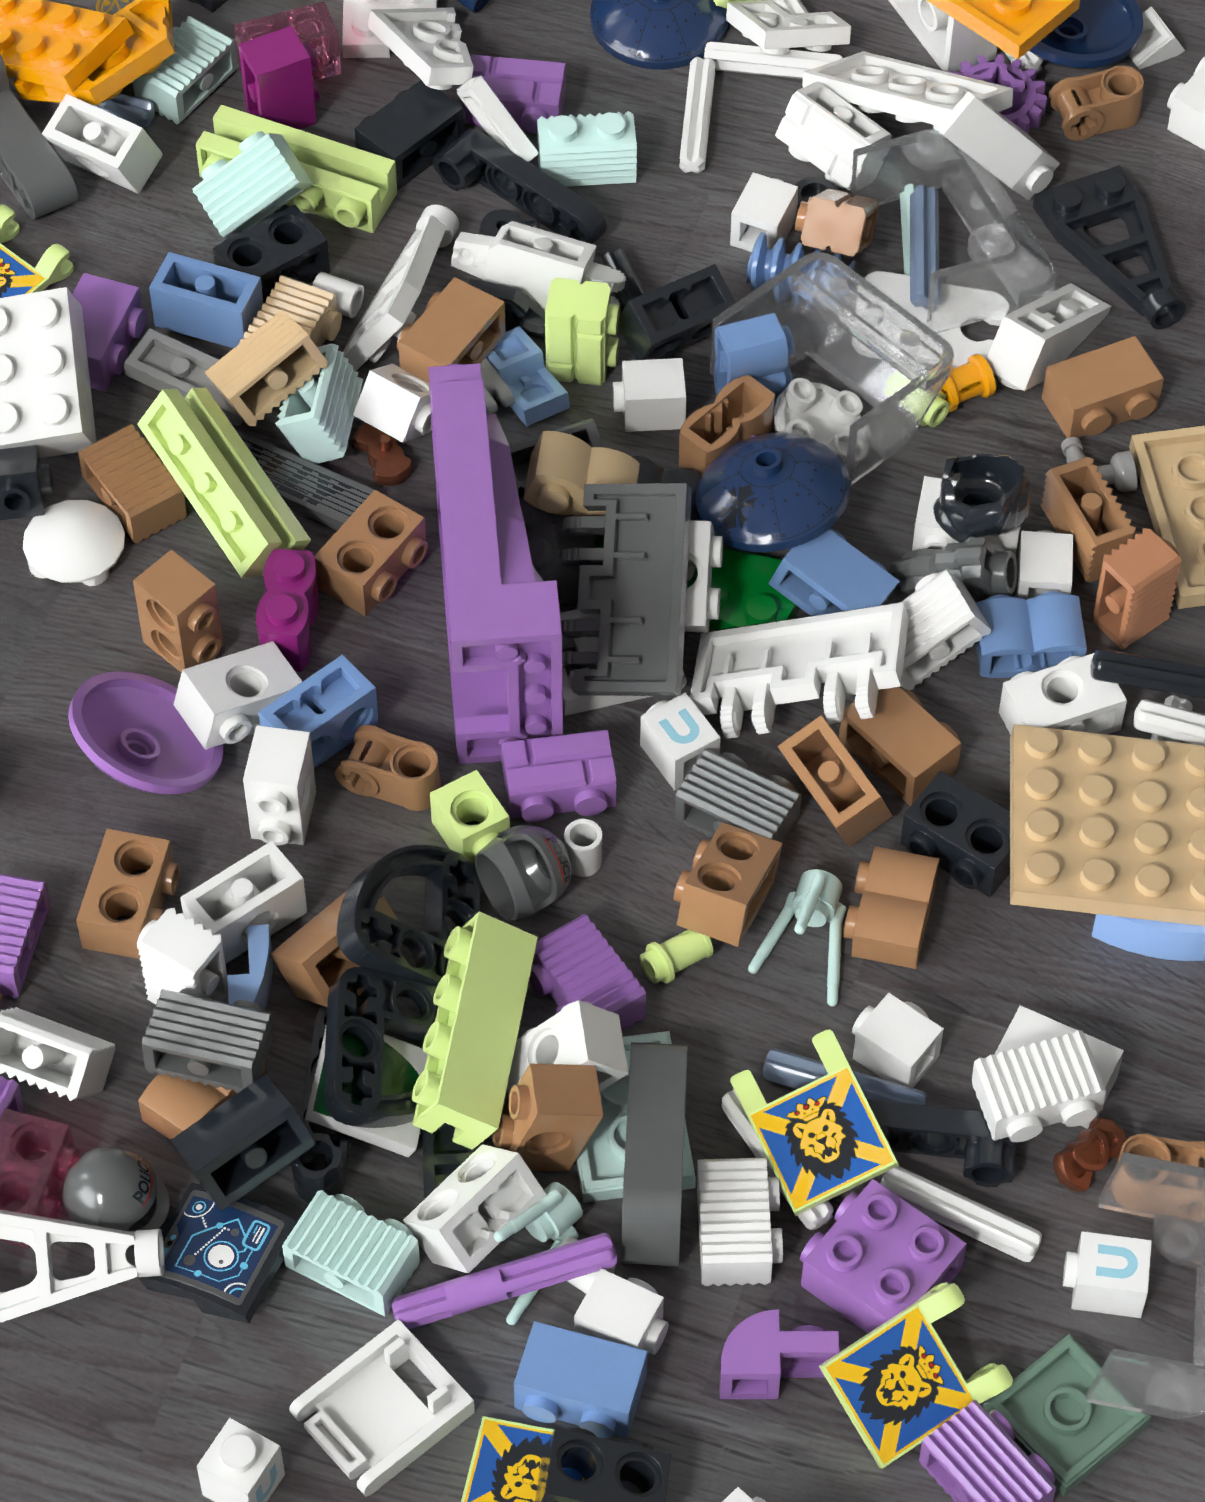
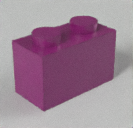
(280, 78)

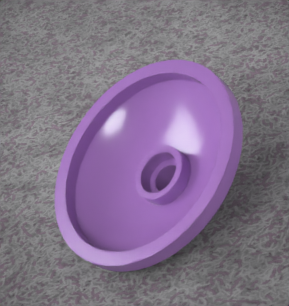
(138, 735)

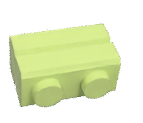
(580, 331)

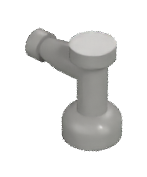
(1120, 471)

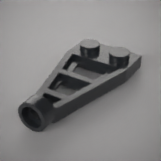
(1097, 200)

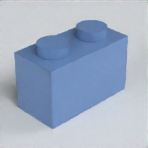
(204, 299)
(832, 577)
(580, 1380)

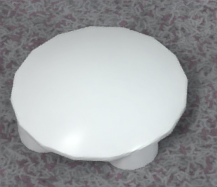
(817, 413)
(74, 542)

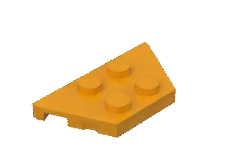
(137, 56)

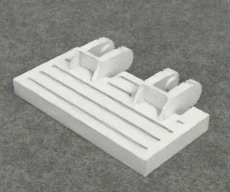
(790, 660)

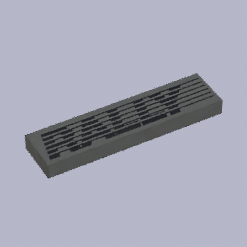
(307, 486)

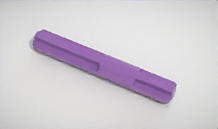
(505, 1281)

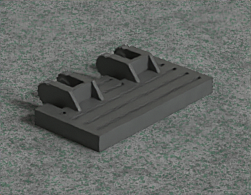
(634, 587)

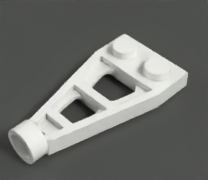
(393, 303)
(109, 1253)

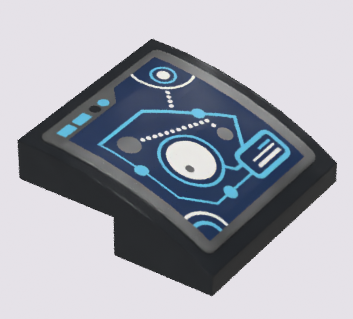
(221, 1256)

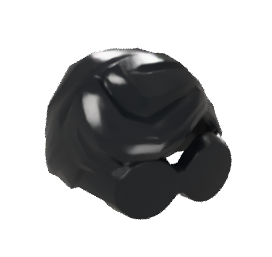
(987, 498)

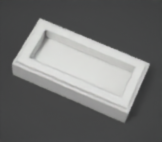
(495, 118)

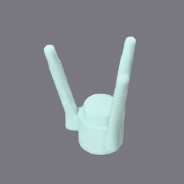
(813, 905)
(546, 1219)

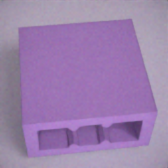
(878, 1257)

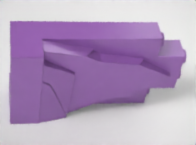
(496, 605)

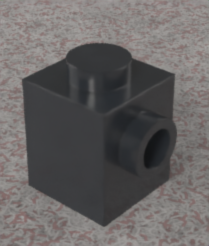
(23, 483)

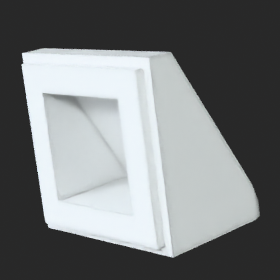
(1155, 42)

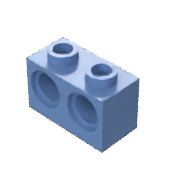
(328, 706)

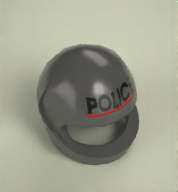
(523, 871)
(114, 1190)

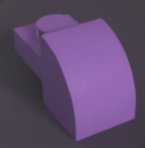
(762, 1354)

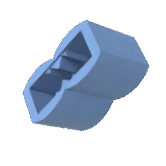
(754, 349)
(1029, 633)

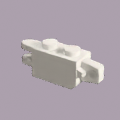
(531, 260)

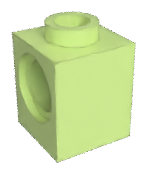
(463, 802)

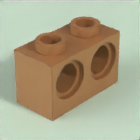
(378, 542)
(178, 612)
(727, 883)
(118, 893)

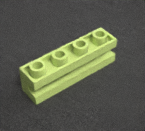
(346, 181)
(221, 479)
(474, 1029)

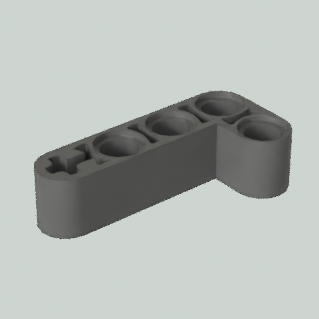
(28, 160)
(654, 1155)

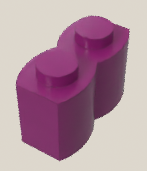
(289, 604)

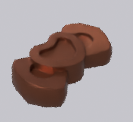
(383, 455)
(1088, 1154)

